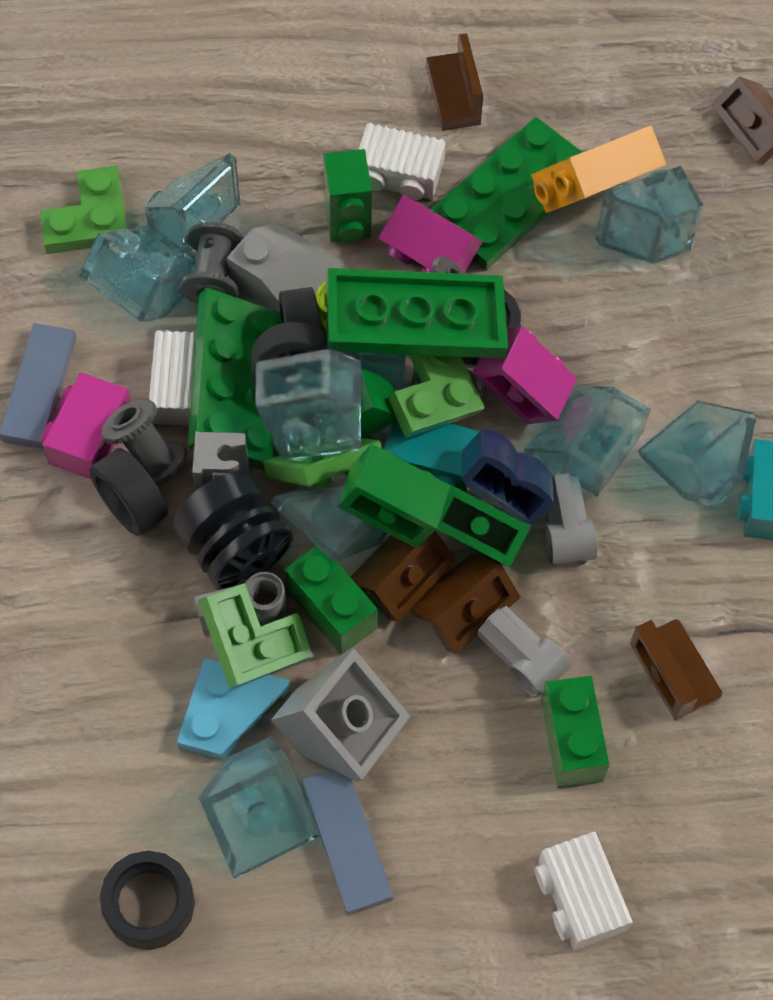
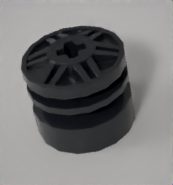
(231, 529)

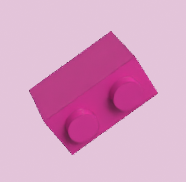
(424, 235)
(528, 378)
(75, 436)

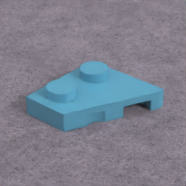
(223, 714)

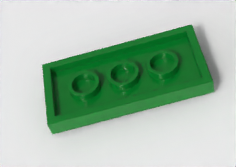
(499, 196)
(416, 313)
(222, 372)

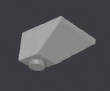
(277, 261)
(342, 717)

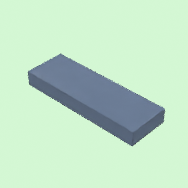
(38, 385)
(347, 841)

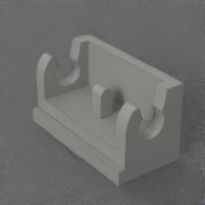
(217, 455)

